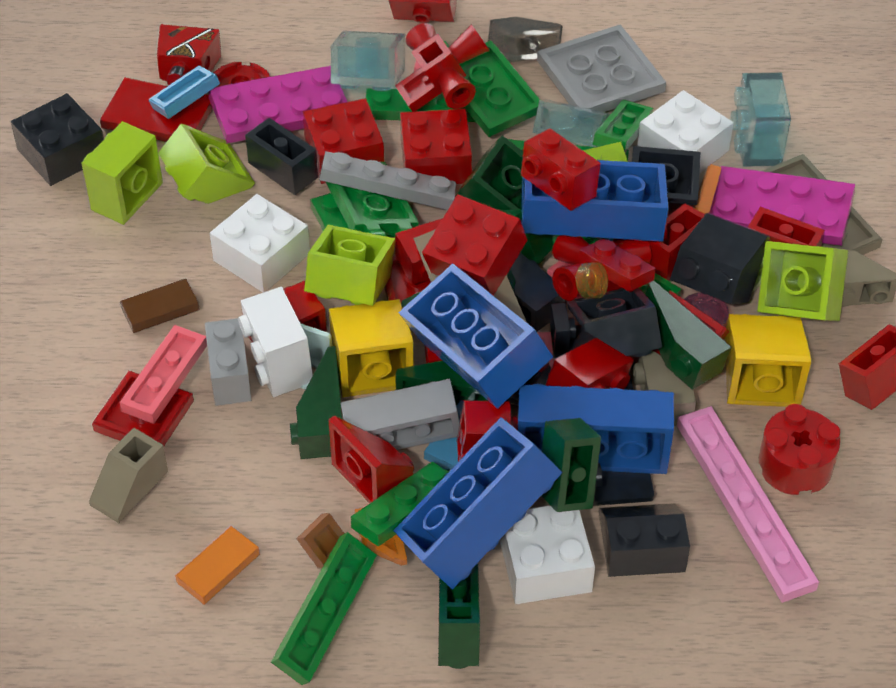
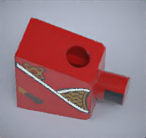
(184, 49)

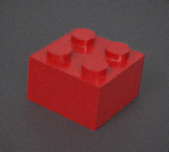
(343, 129)
(437, 143)
(476, 241)

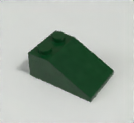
(497, 177)

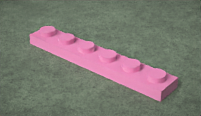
(747, 505)

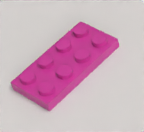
(280, 97)
(802, 198)

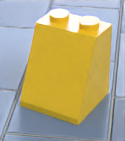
(370, 346)
(766, 360)

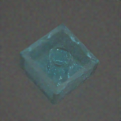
(367, 59)
(761, 119)

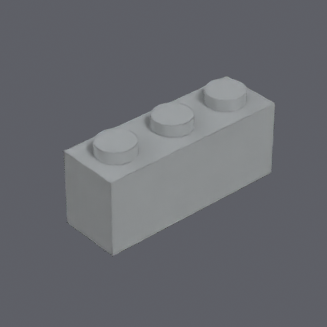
(407, 415)

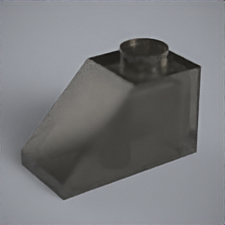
(522, 37)

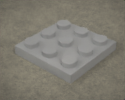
(601, 70)

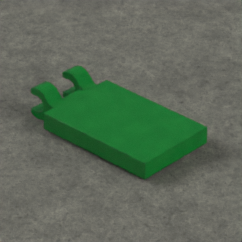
(501, 93)
(373, 211)

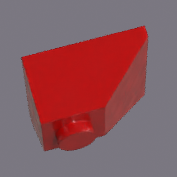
(366, 460)

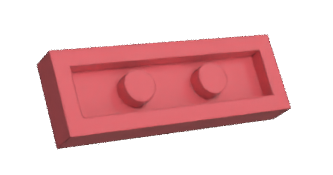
(163, 374)

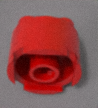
(799, 450)

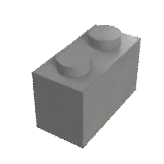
(227, 362)

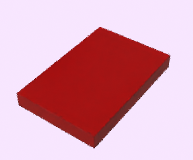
(133, 107)

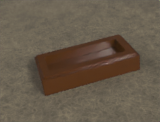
(159, 305)

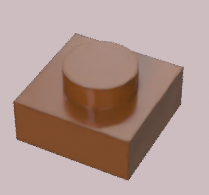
(320, 538)

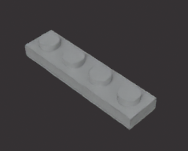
(387, 180)

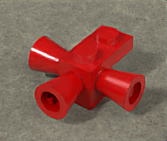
(440, 67)
(625, 264)

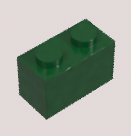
(575, 452)

